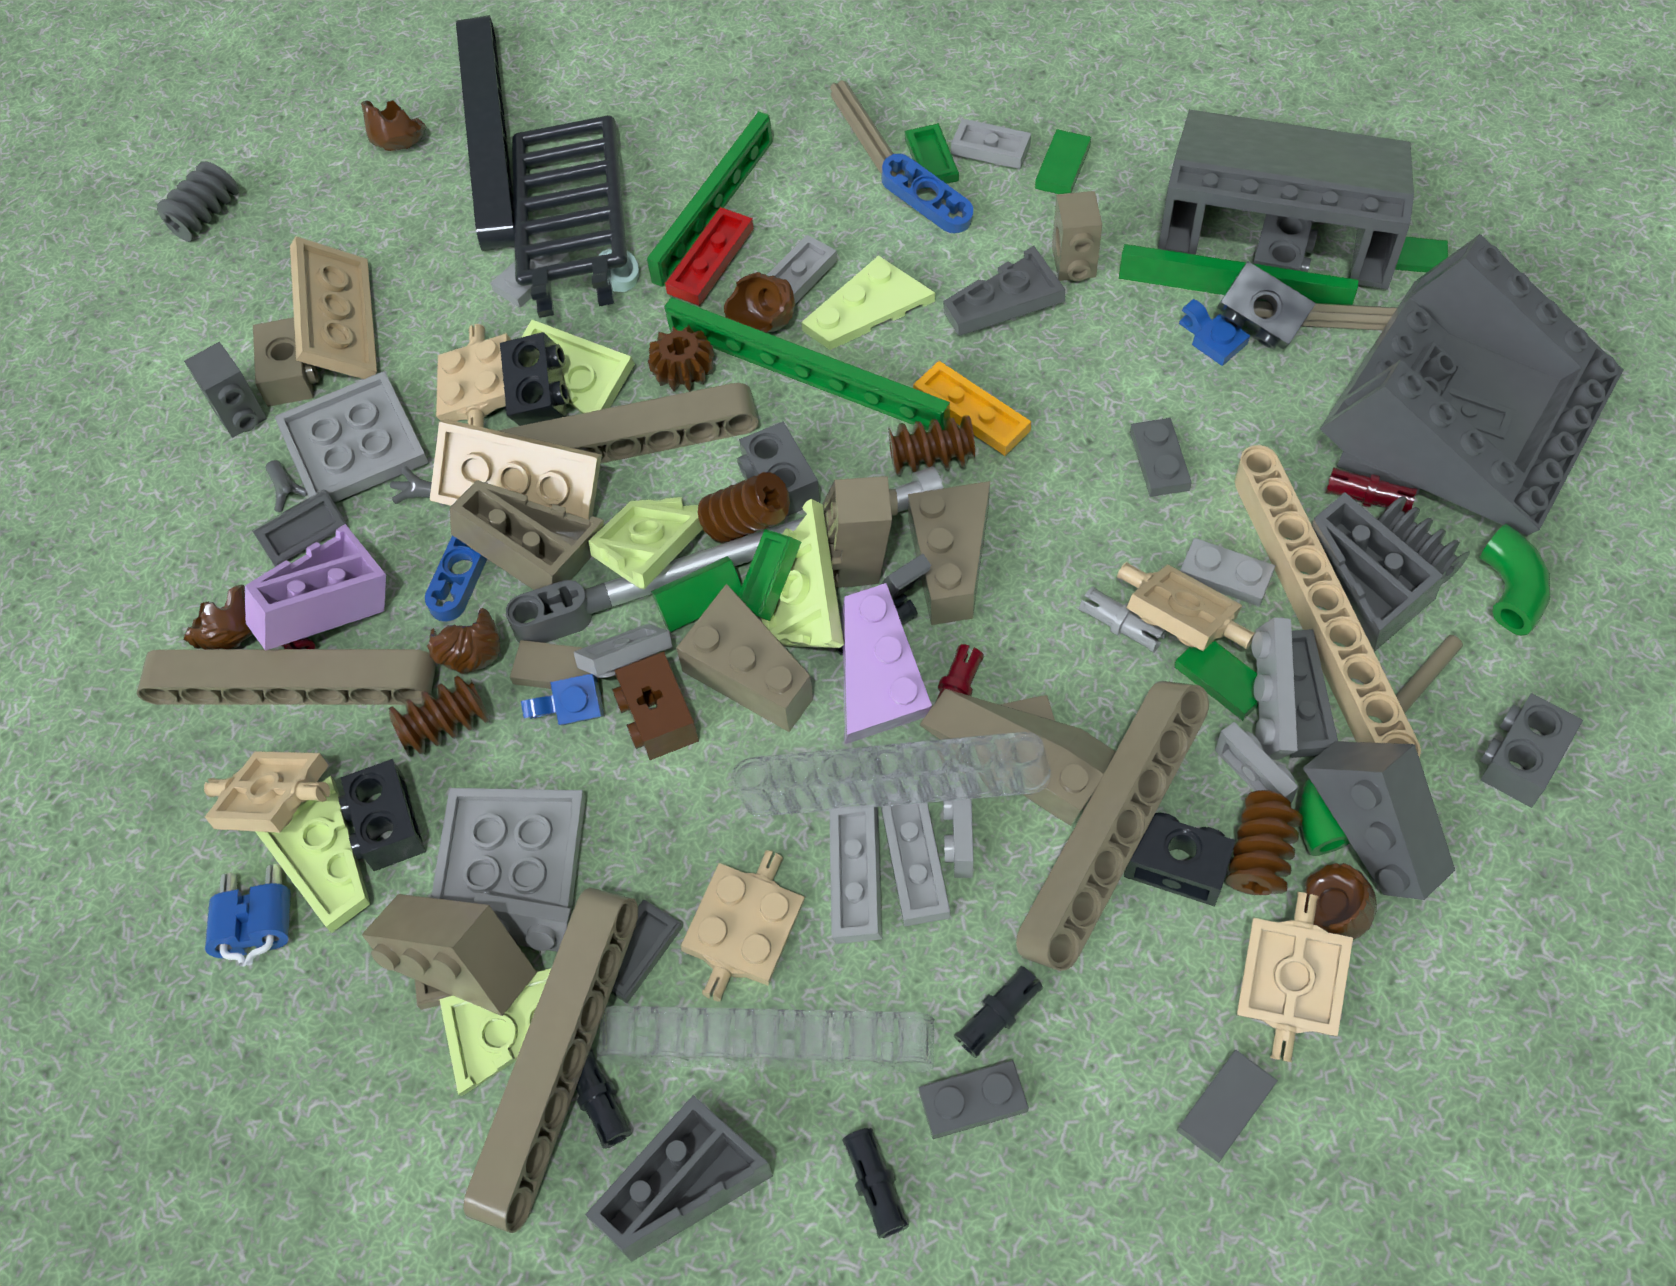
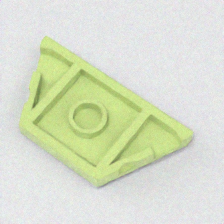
(645, 538)
(808, 603)

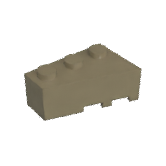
(858, 528)
(950, 532)
(521, 536)
(745, 662)
(451, 948)

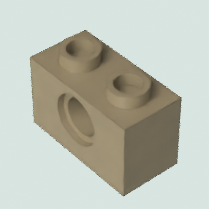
(1076, 235)
(276, 369)

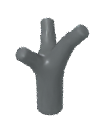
(282, 484)
(412, 488)

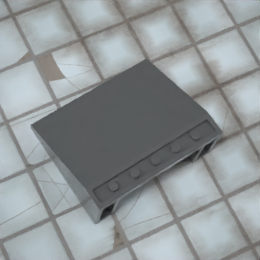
(1293, 175)
(1496, 337)

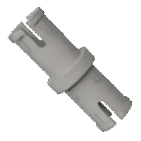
(1121, 619)

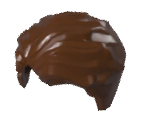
(391, 127)
(761, 302)
(221, 626)
(466, 647)
(1344, 902)

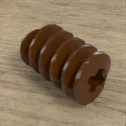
(932, 444)
(744, 507)
(438, 715)
(1264, 844)

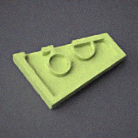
(591, 370)
(320, 859)

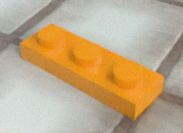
(990, 418)

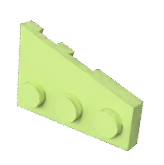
(864, 301)
(484, 1041)

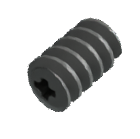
(193, 198)
(1423, 543)

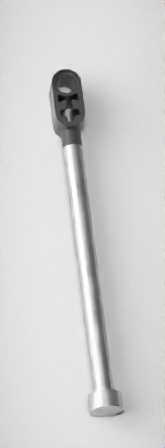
(574, 605)

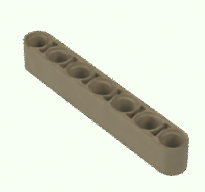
(652, 423)
(286, 677)
(1112, 825)
(550, 1061)

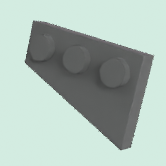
(1007, 295)

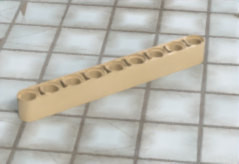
(1264, 482)

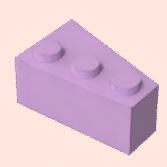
(316, 592)
(878, 666)

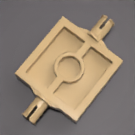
(471, 379)
(1184, 607)
(266, 791)
(742, 925)
(1295, 977)

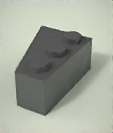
(1375, 568)
(1385, 813)
(677, 1181)

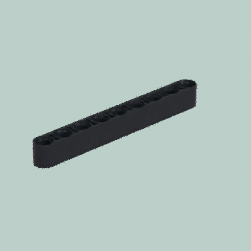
(486, 133)

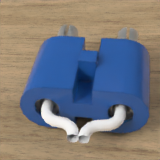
(248, 920)

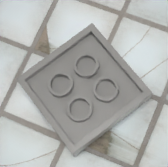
(351, 438)
(510, 845)

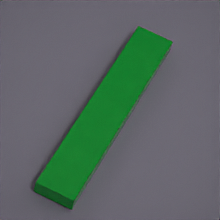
(711, 196)
(1218, 274)

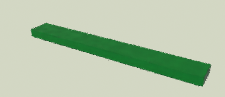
(809, 366)

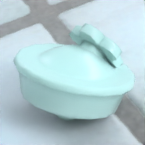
(626, 276)

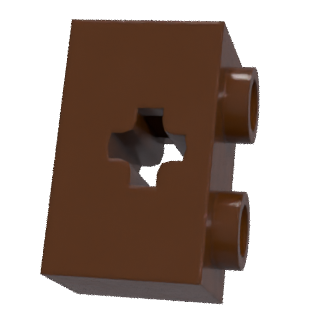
(651, 684)

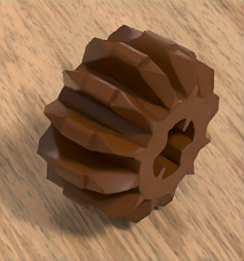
(681, 358)

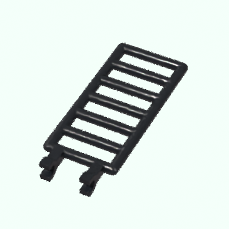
(601, 265)

